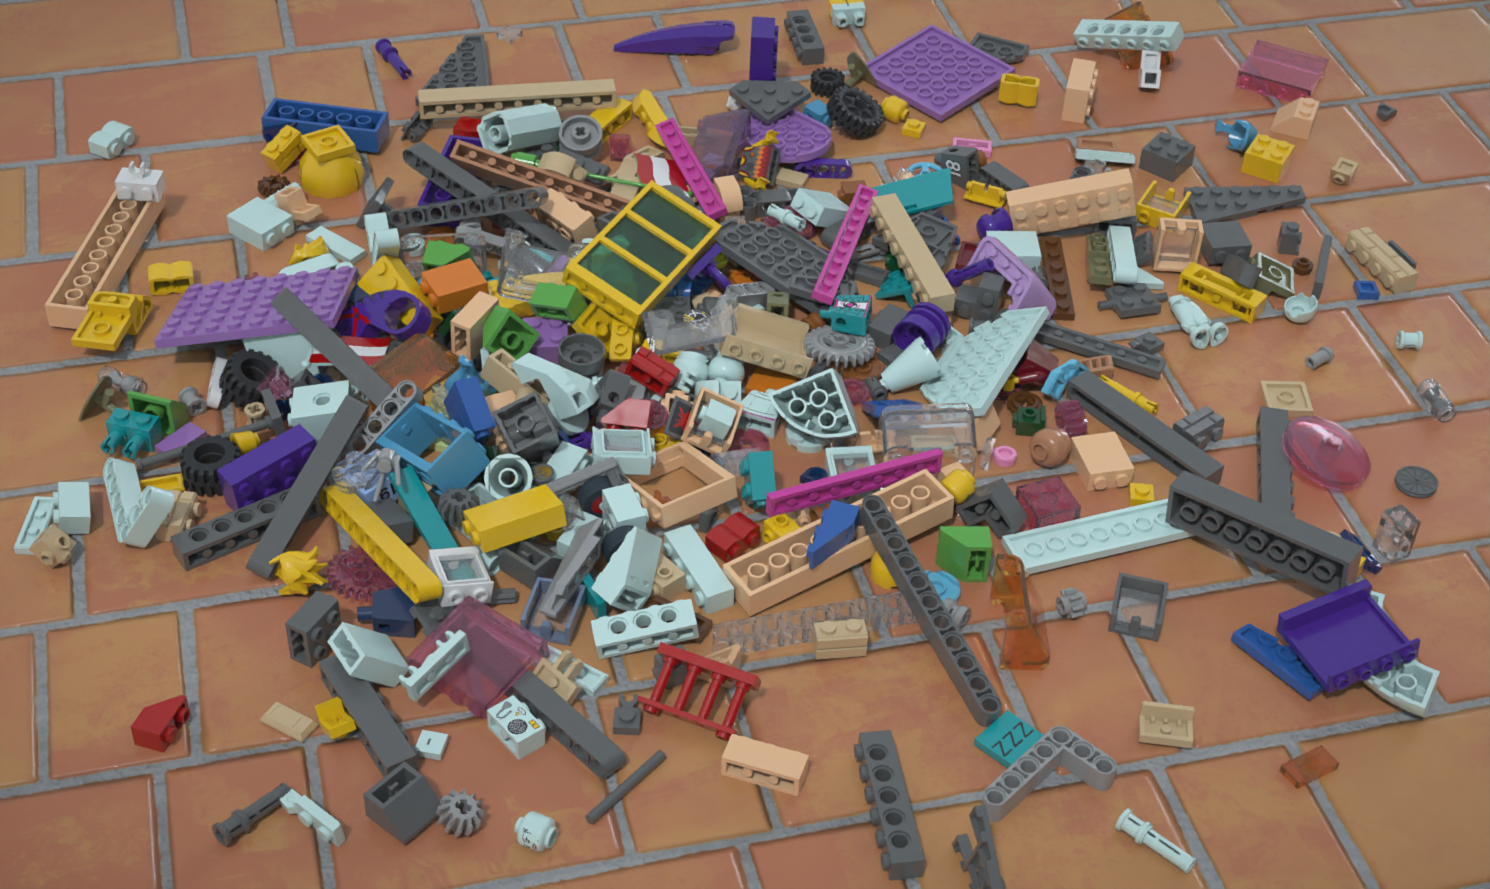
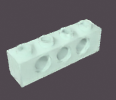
(636, 638)

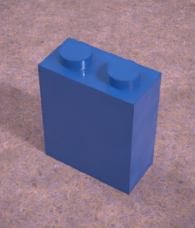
(469, 408)

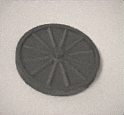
(1416, 481)

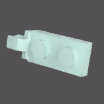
(312, 815)

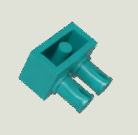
(133, 431)

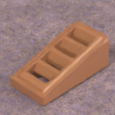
(1099, 365)

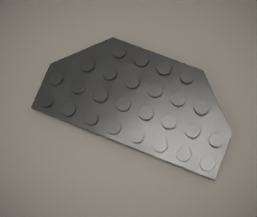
(775, 255)

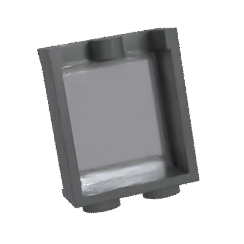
(1138, 607)

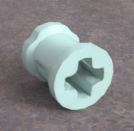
(1409, 340)

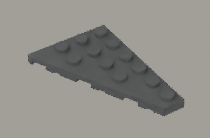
(462, 68)

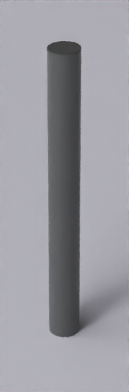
(625, 787)

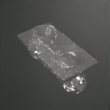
(572, 510)

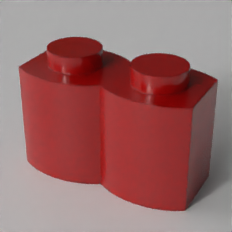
(732, 537)

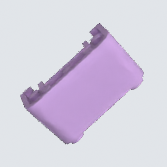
(1026, 287)

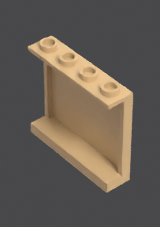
(769, 341)

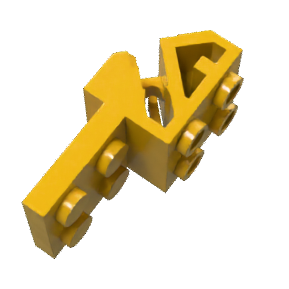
(110, 318)

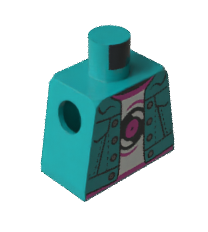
(849, 313)

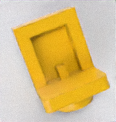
(334, 719)

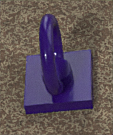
(706, 266)

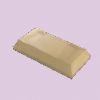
(289, 722)

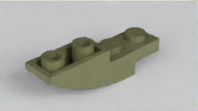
(1097, 259)

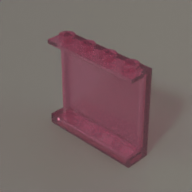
(1281, 72)
(496, 656)

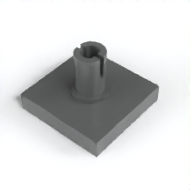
(376, 202)

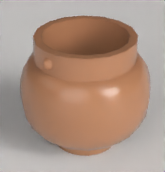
(1050, 446)

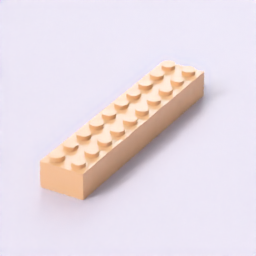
(102, 258)
(782, 565)

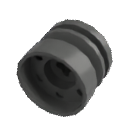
(582, 354)

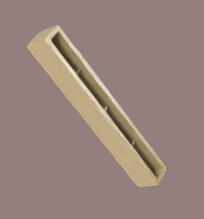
(911, 252)

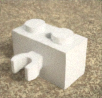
(140, 183)

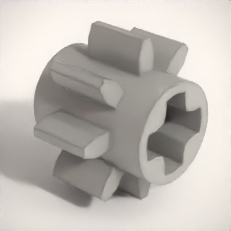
(1071, 603)

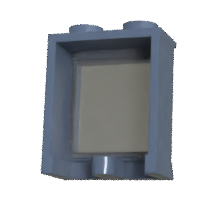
(548, 628)

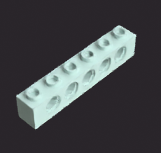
(1129, 35)

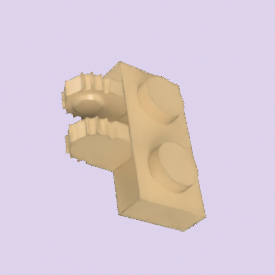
(561, 681)

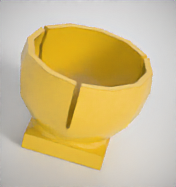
(330, 164)

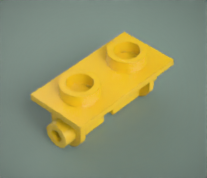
(976, 192)

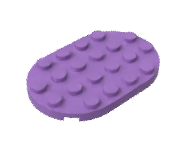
(799, 136)

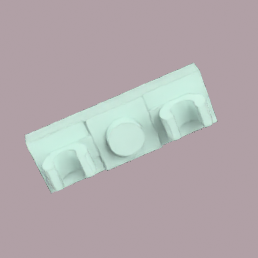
(435, 664)

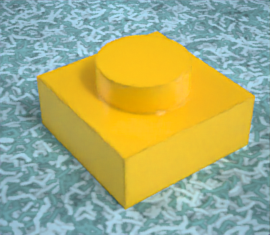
(913, 128)
(1140, 494)

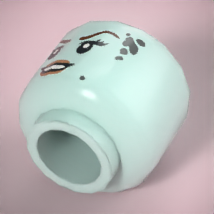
(536, 831)

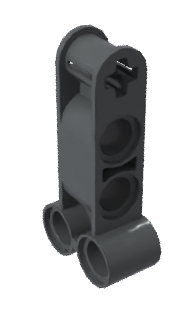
(757, 202)

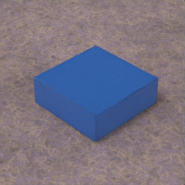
(1366, 290)

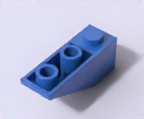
(836, 531)

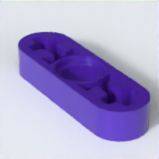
(817, 162)

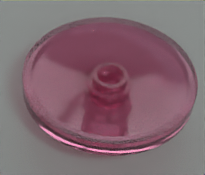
(1326, 453)

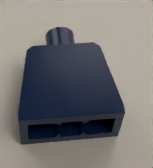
(389, 613)

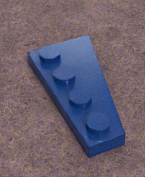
(1278, 659)

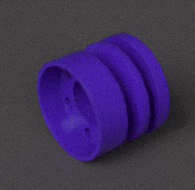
(924, 321)

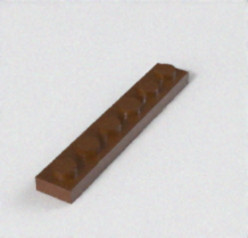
(1057, 277)

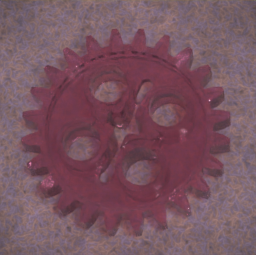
(357, 574)

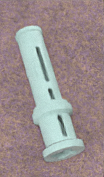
(1144, 834)

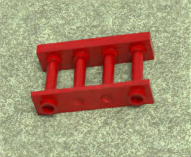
(695, 666)

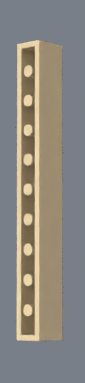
(489, 99)

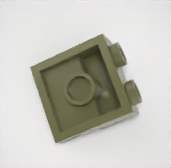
(1274, 276)

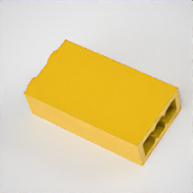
(514, 518)

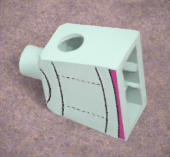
(759, 413)

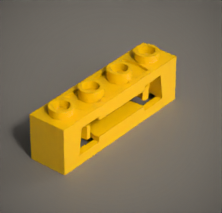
(1221, 292)

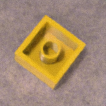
(1267, 158)

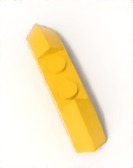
(650, 114)

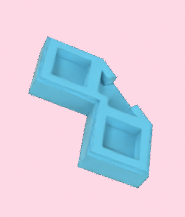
(1060, 376)

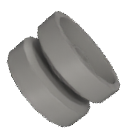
(582, 136)

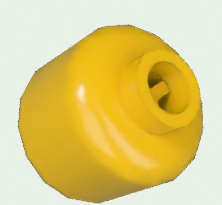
(895, 109)
(959, 484)

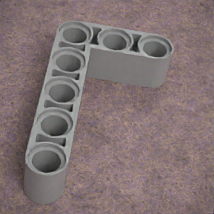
(1055, 749)

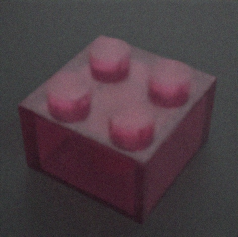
(1047, 502)

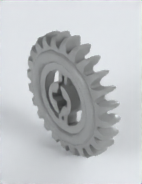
(839, 346)

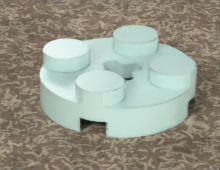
(805, 443)

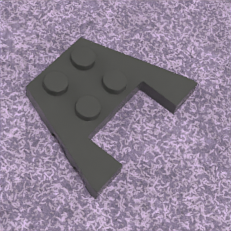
(936, 234)
(982, 860)

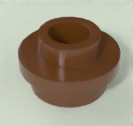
(1302, 266)

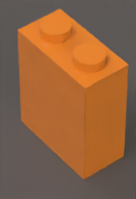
(452, 285)

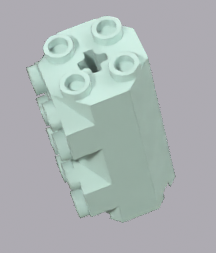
(519, 128)

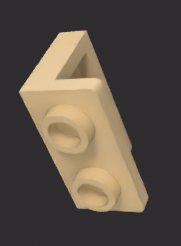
(1166, 724)

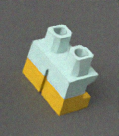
(846, 12)

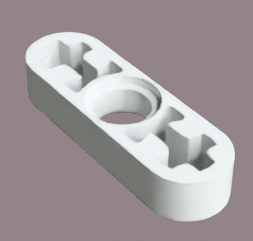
(214, 392)

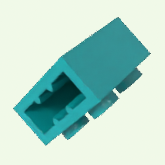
(758, 478)

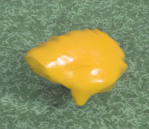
(308, 251)

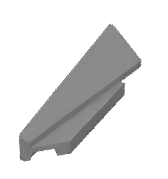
(574, 567)

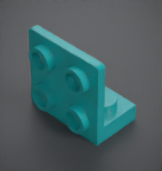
(897, 285)

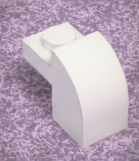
(1149, 71)

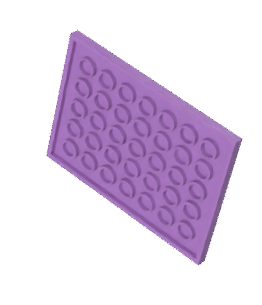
(244, 308)

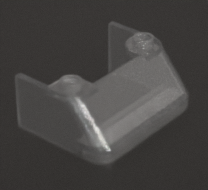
(928, 428)

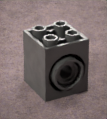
(527, 427)

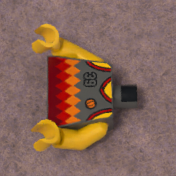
(760, 162)

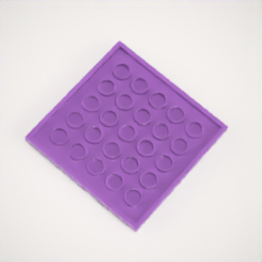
(937, 72)

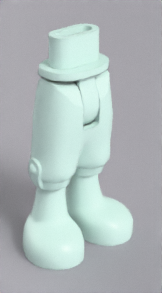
(1196, 323)

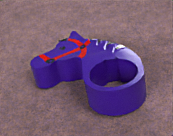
(379, 315)

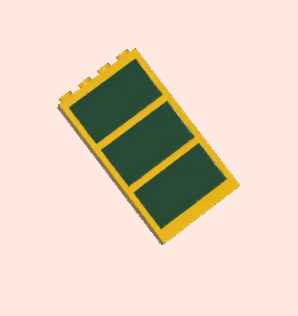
(641, 253)

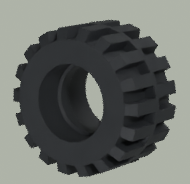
(243, 375)
(203, 459)

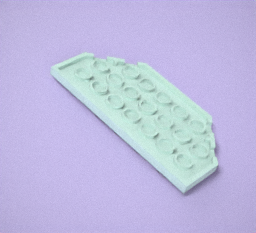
(983, 360)

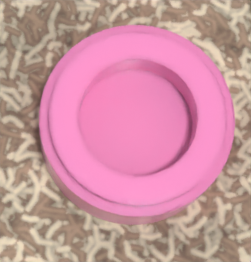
(1004, 456)

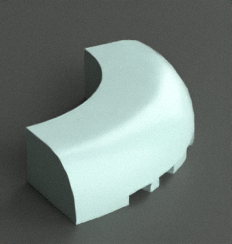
(1405, 685)

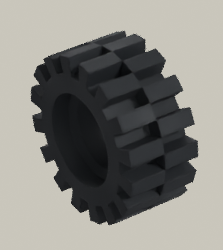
(826, 81)

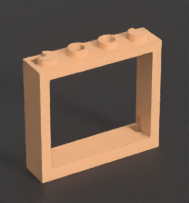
(719, 490)

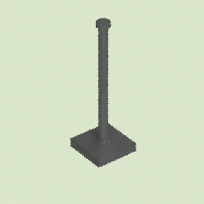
(272, 421)

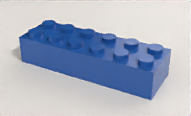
(363, 126)

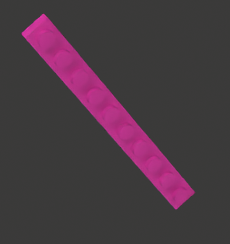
(844, 245)

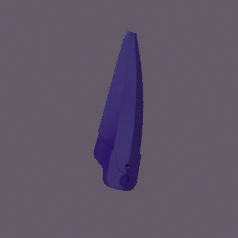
(683, 38)

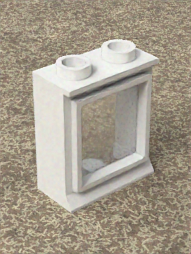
(460, 574)

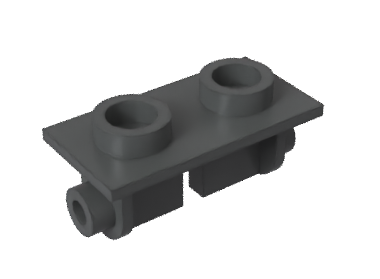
(416, 127)

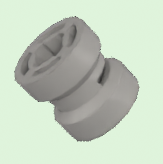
(959, 613)

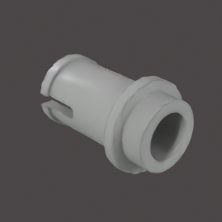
(1323, 355)

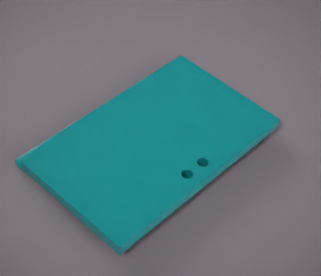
(921, 191)

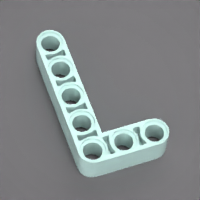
(380, 237)
(134, 512)

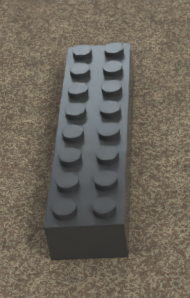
(1262, 534)

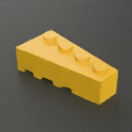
(392, 274)

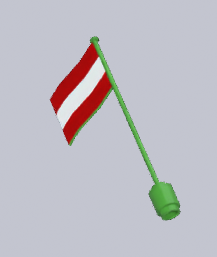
(648, 168)

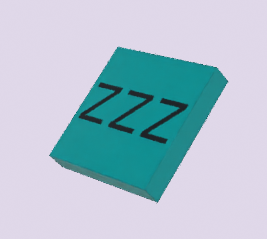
(1007, 739)

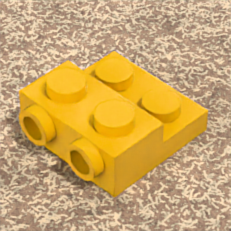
(595, 322)

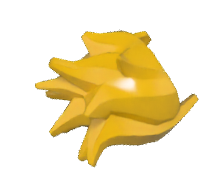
(298, 571)

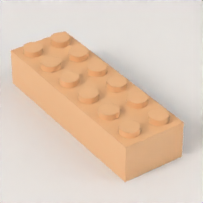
(1072, 202)

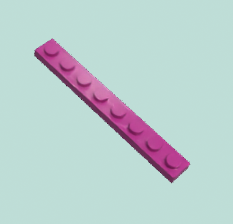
(691, 169)
(851, 482)

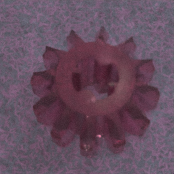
(1071, 418)

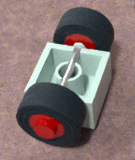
(617, 506)

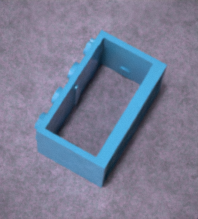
(417, 430)

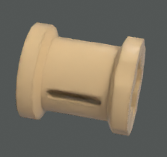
(253, 414)

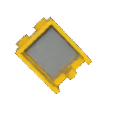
(1153, 207)

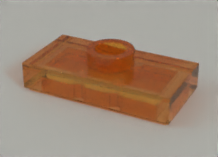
(1309, 766)

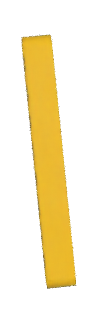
(381, 545)

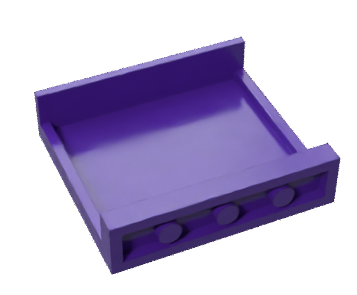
(1345, 637)

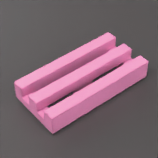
(983, 145)

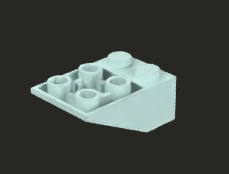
(631, 571)

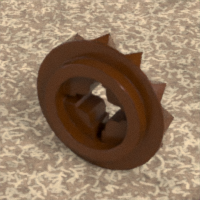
(276, 183)
(1019, 398)

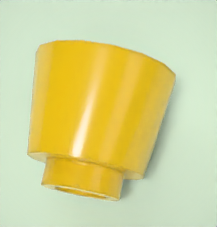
(246, 441)

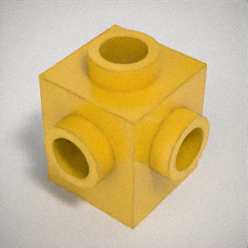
(777, 527)

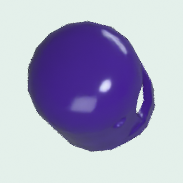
(994, 222)

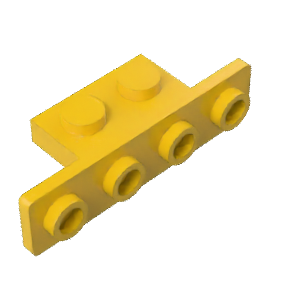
(623, 341)

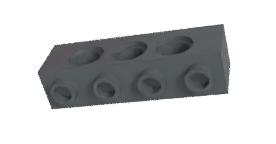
(804, 37)

